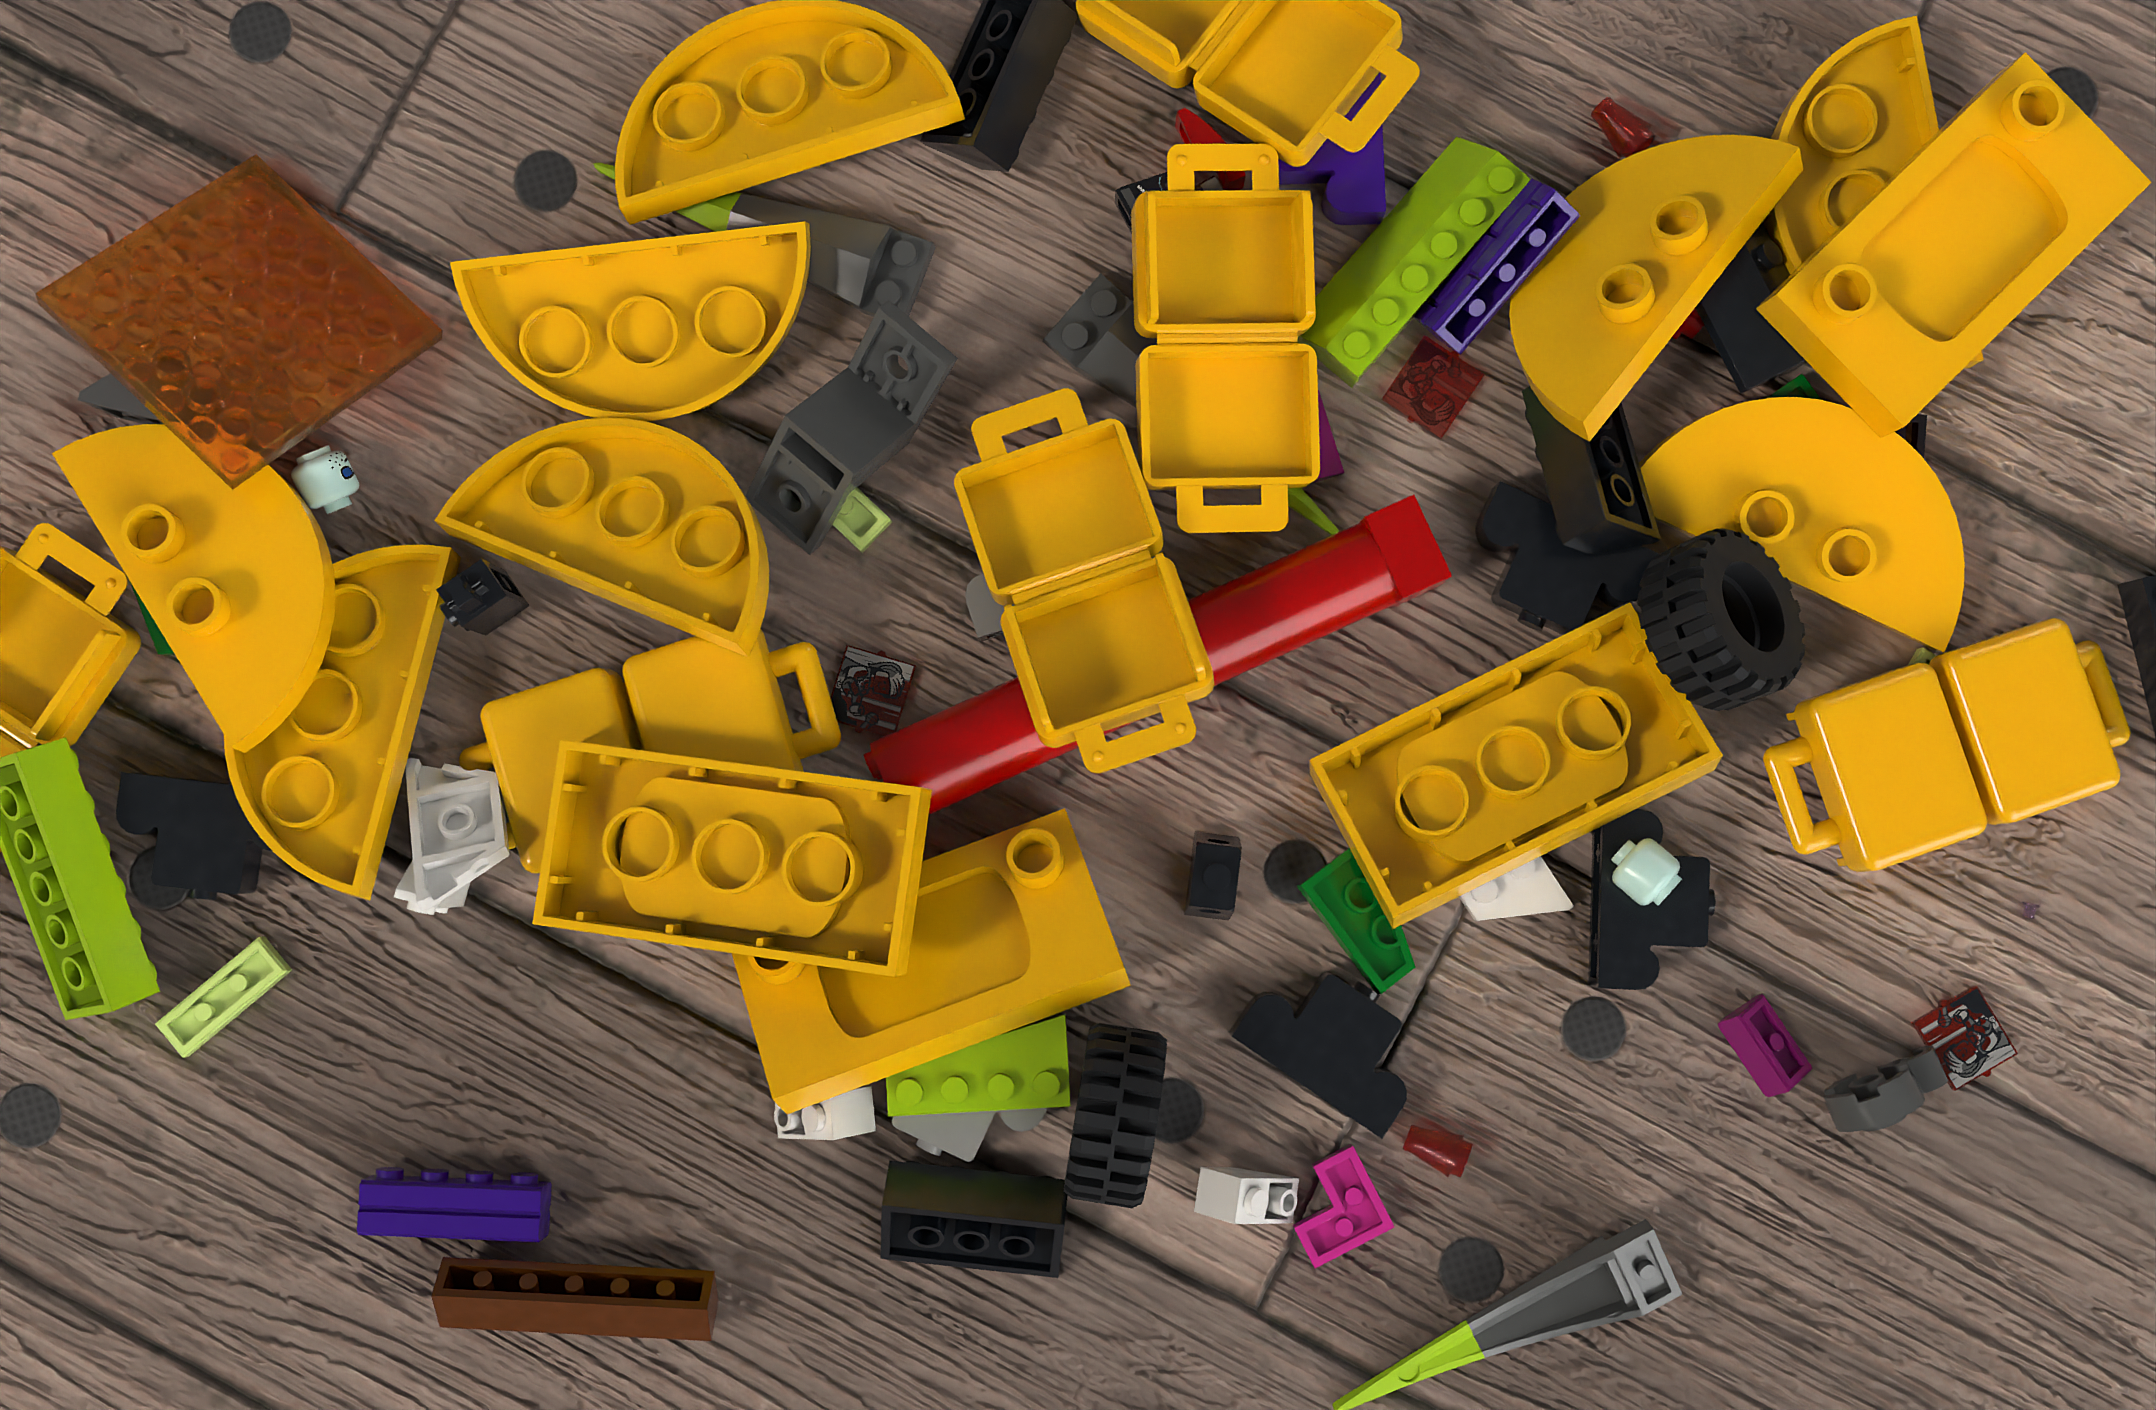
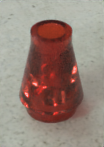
(1622, 128)
(1439, 1149)

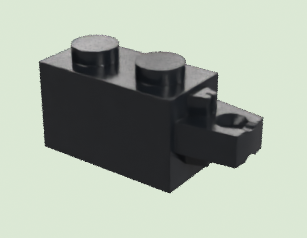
(481, 598)

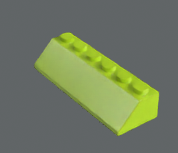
(1410, 256)
(70, 884)

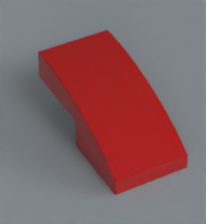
(1196, 131)

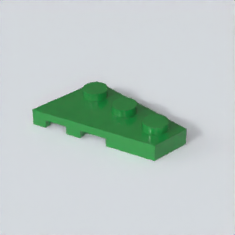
(1357, 921)

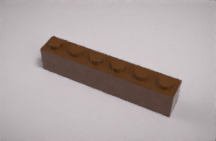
(576, 1299)

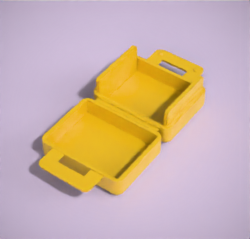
(1268, 66)
(1226, 296)
(1094, 618)
(55, 644)
(673, 701)
(1952, 746)

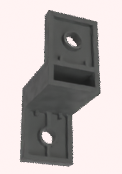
(849, 427)

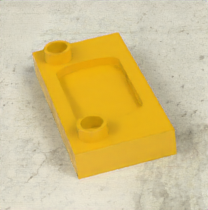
(1953, 246)
(1512, 765)
(733, 857)
(995, 945)

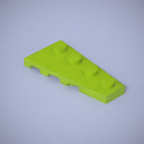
(1002, 1073)

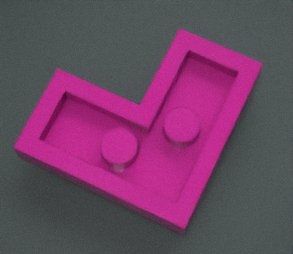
(1354, 1213)

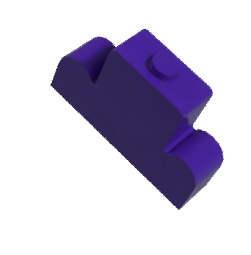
(1353, 179)

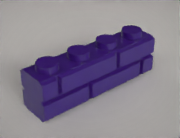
(1497, 265)
(454, 1207)

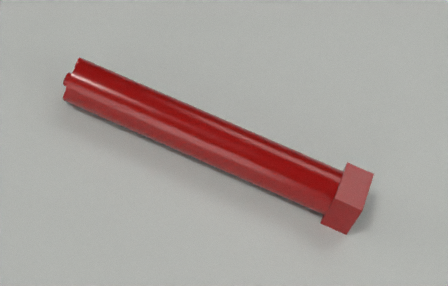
(1241, 624)

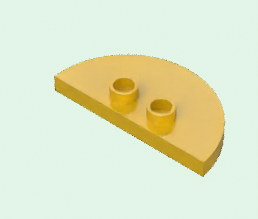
(774, 98)
(1854, 131)
(1638, 265)
(641, 321)
(1826, 501)
(626, 519)
(223, 571)
(335, 766)

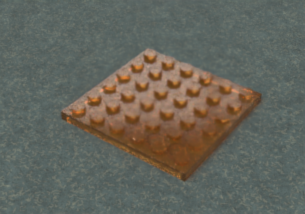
(240, 319)

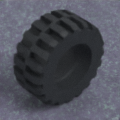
(1721, 620)
(1116, 1115)

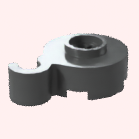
(1886, 1096)

